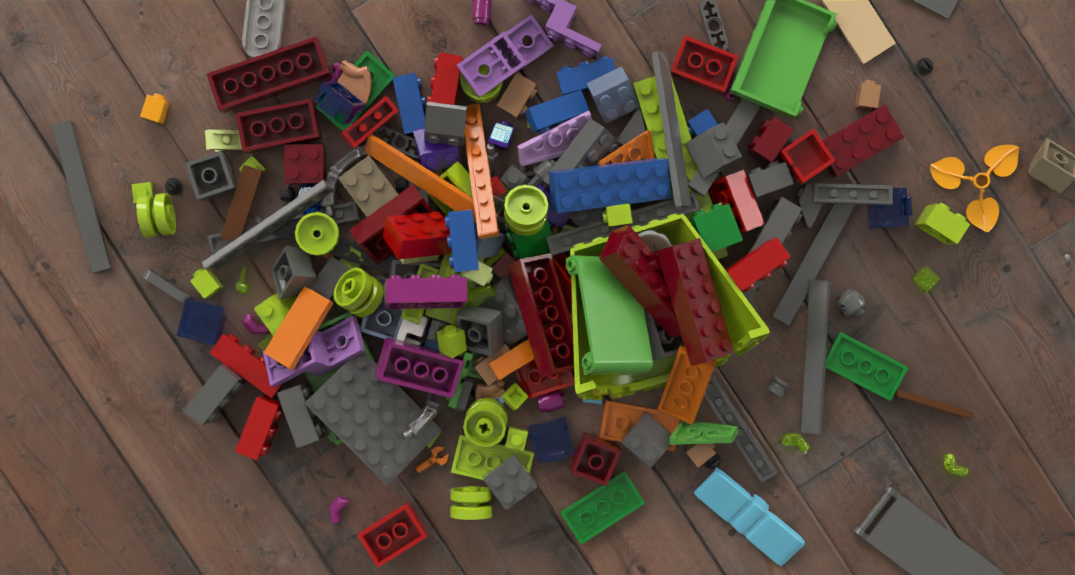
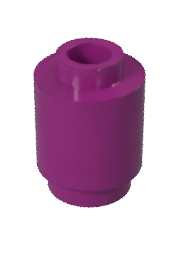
(481, 11)
(551, 401)

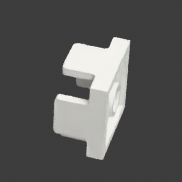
(408, 327)

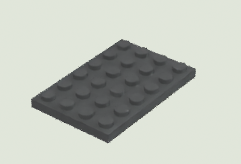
(371, 417)

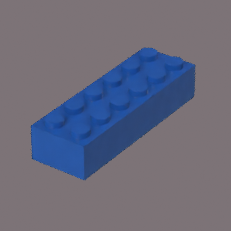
(609, 185)

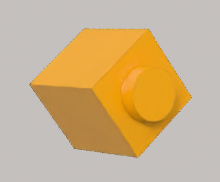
(155, 108)

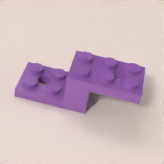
(559, 24)
(504, 56)
(322, 352)

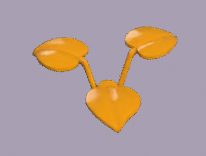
(949, 172)

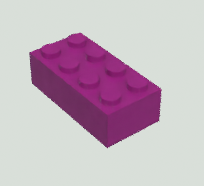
(425, 292)
(418, 368)

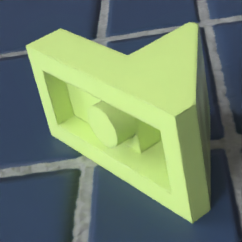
(223, 140)

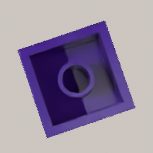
(434, 155)

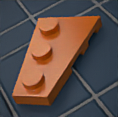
(636, 149)

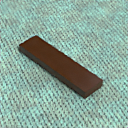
(241, 203)
(933, 404)

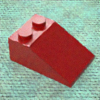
(533, 386)

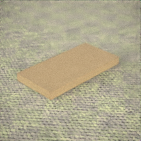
(860, 27)

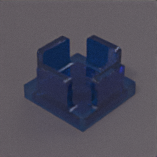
(338, 99)
(891, 216)
(201, 321)
(551, 440)

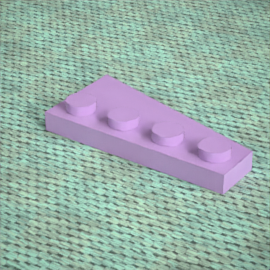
(552, 142)

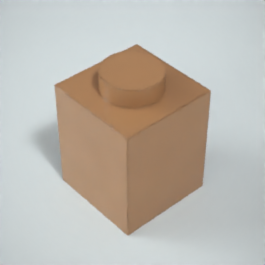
(868, 95)
(700, 453)

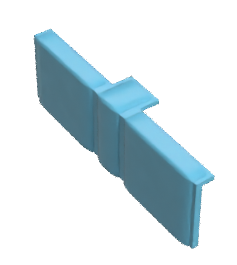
(749, 516)

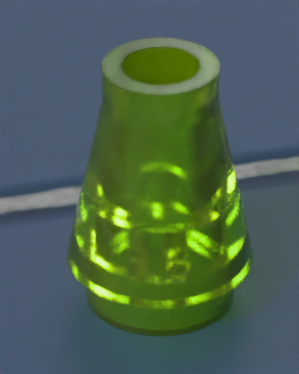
(479, 295)

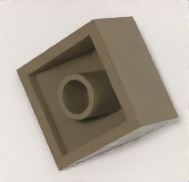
(1053, 166)

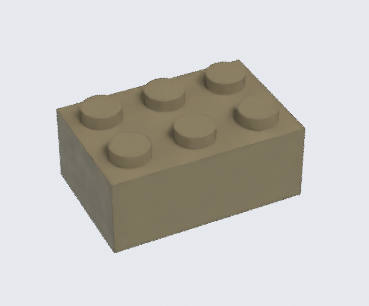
(368, 186)

